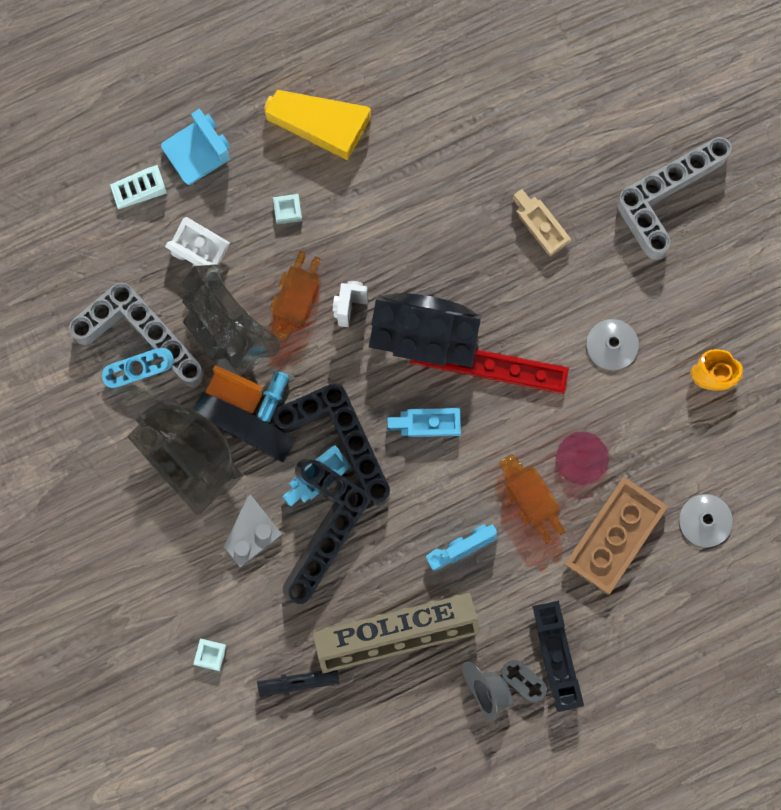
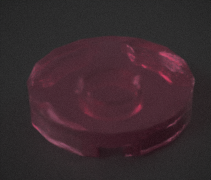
(582, 458)

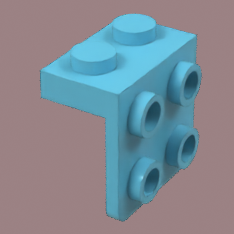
(196, 149)

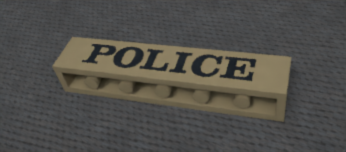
(396, 632)

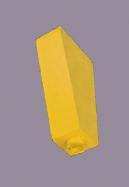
(319, 120)

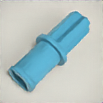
(273, 396)

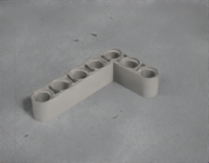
(666, 187)
(144, 328)

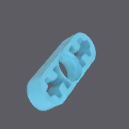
(127, 364)

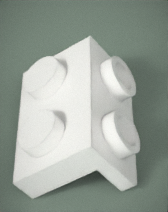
(197, 244)
(349, 293)

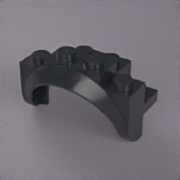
(425, 329)

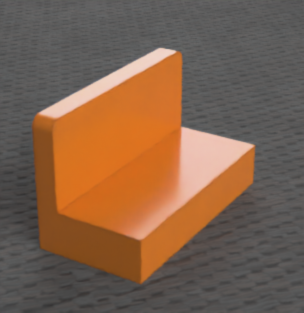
(235, 390)

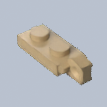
(541, 223)

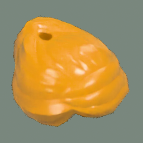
(717, 370)

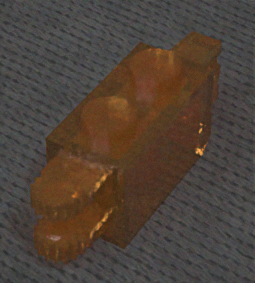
(295, 298)
(531, 496)

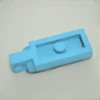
(427, 422)
(331, 458)
(461, 548)

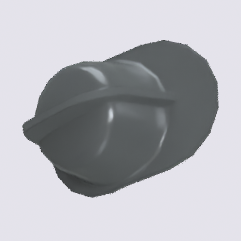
(488, 689)

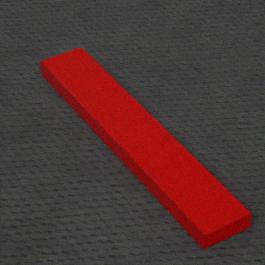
(510, 370)

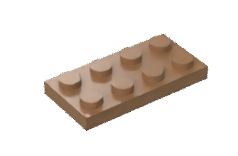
(616, 535)

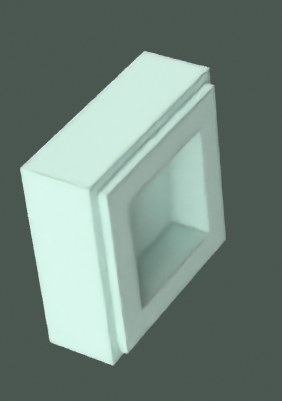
(287, 209)
(210, 654)

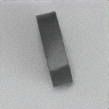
(528, 676)

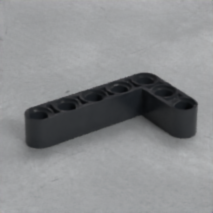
(346, 434)
(326, 529)

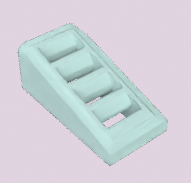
(144, 175)

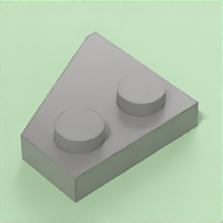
(251, 533)

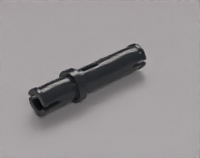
(297, 682)

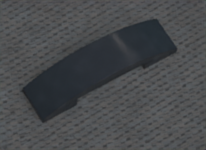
(245, 426)
(557, 656)

